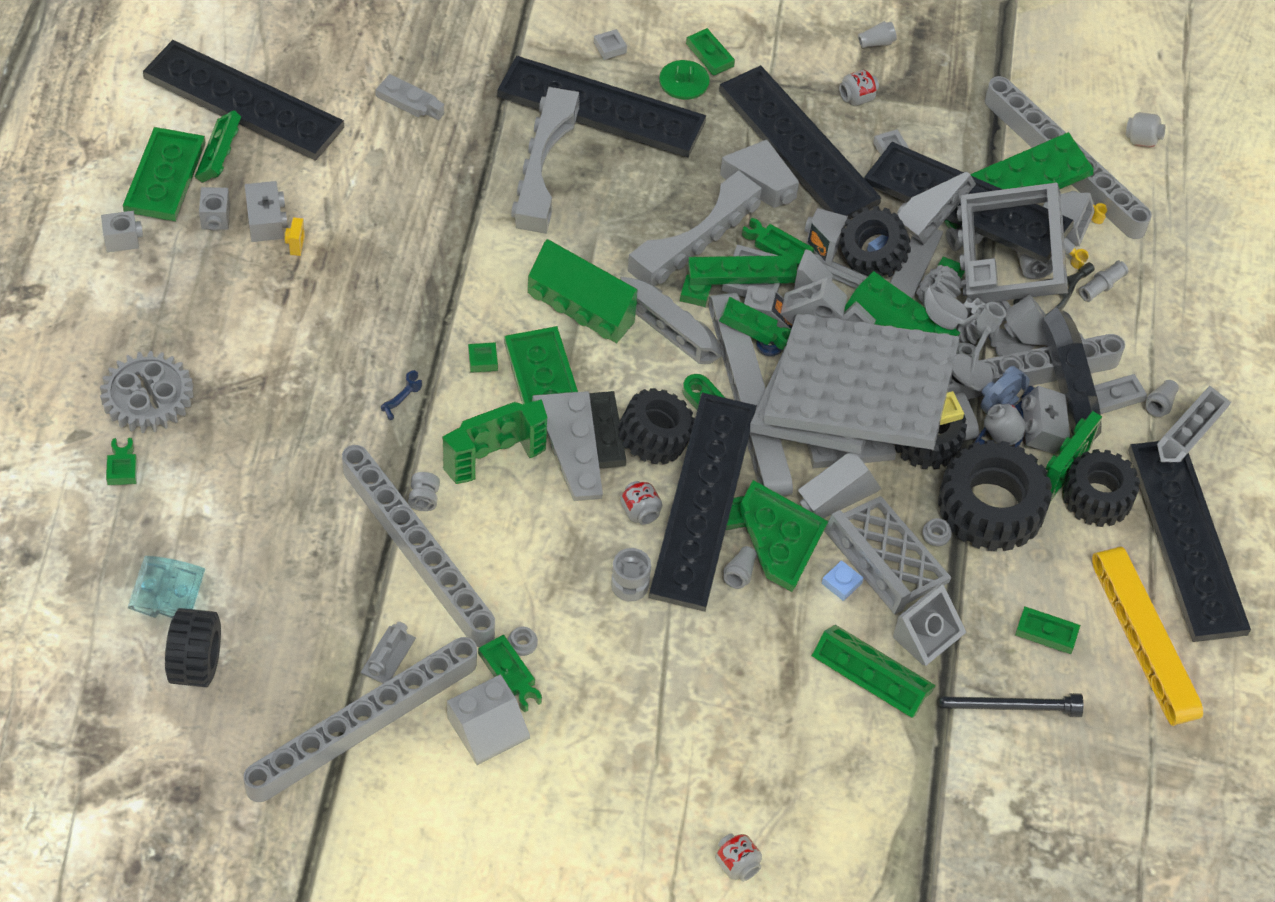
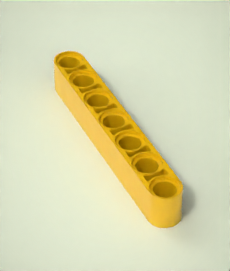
(1147, 636)

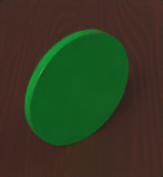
(684, 79)

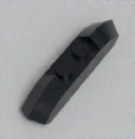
(1071, 367)

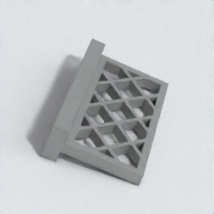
(870, 561)

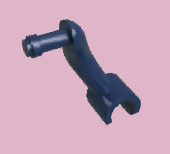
(411, 386)

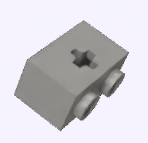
(264, 211)
(1045, 419)

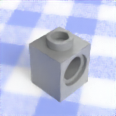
(214, 208)
(121, 231)

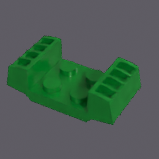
(492, 432)

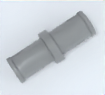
(1103, 281)

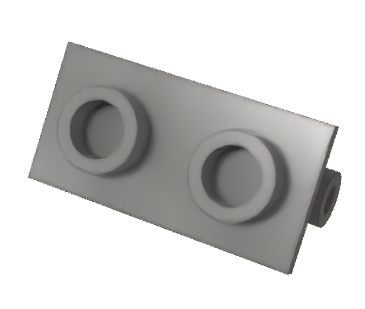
(389, 653)

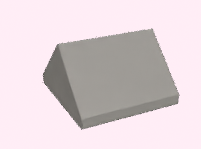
(929, 626)

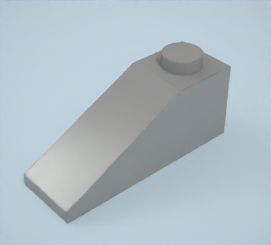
(931, 208)

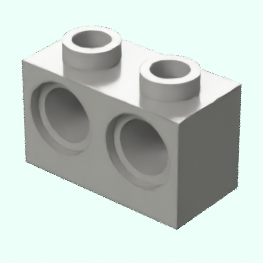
(817, 299)

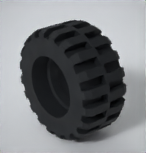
(1000, 466)

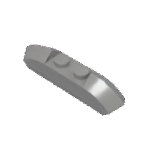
(674, 323)
(1192, 425)

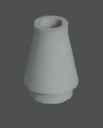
(879, 35)
(1162, 399)
(740, 568)

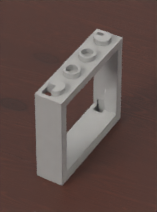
(1010, 198)

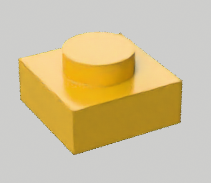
(295, 236)

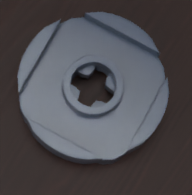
(1005, 389)

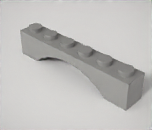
(557, 118)
(661, 257)

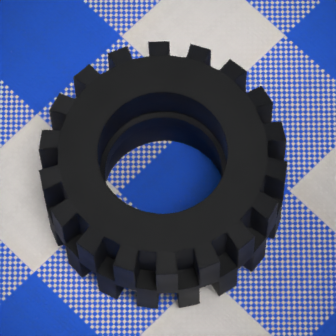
(870, 224)
(656, 426)
(945, 448)
(1094, 504)
(192, 647)

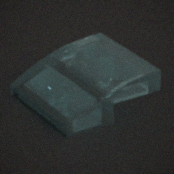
(165, 586)

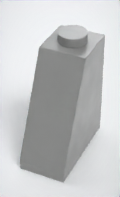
(764, 168)
(839, 486)

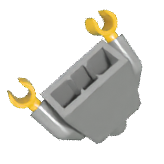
(1082, 210)

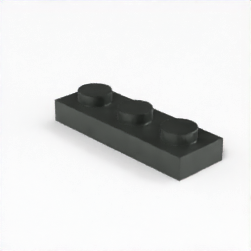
(606, 422)

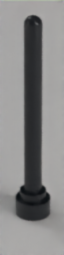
(1070, 704)

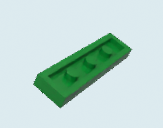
(742, 269)

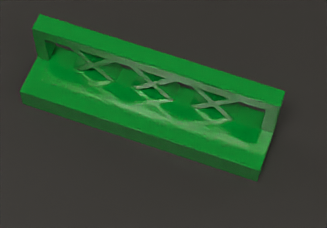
(872, 670)

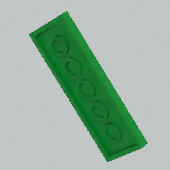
(1050, 162)

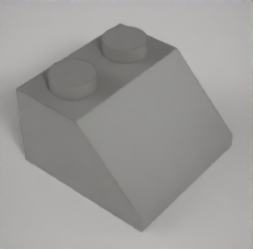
(487, 719)

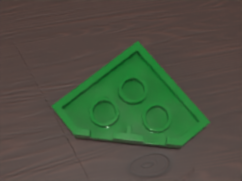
(781, 533)

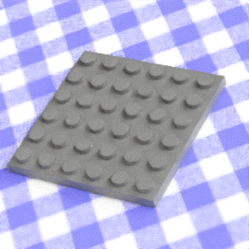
(863, 381)

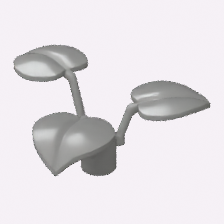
(950, 312)

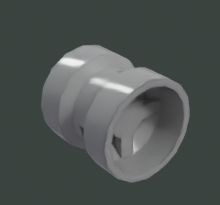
(423, 493)

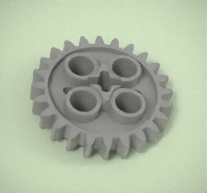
(161, 378)

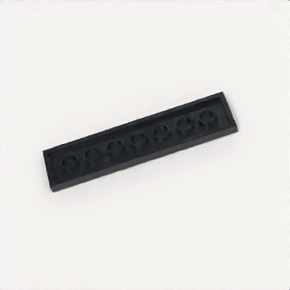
(259, 104)
(607, 106)
(799, 143)
(1021, 228)
(702, 502)
(1190, 545)

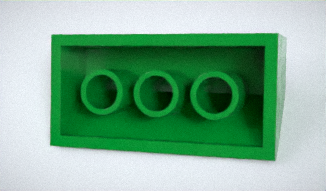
(583, 291)
(893, 307)

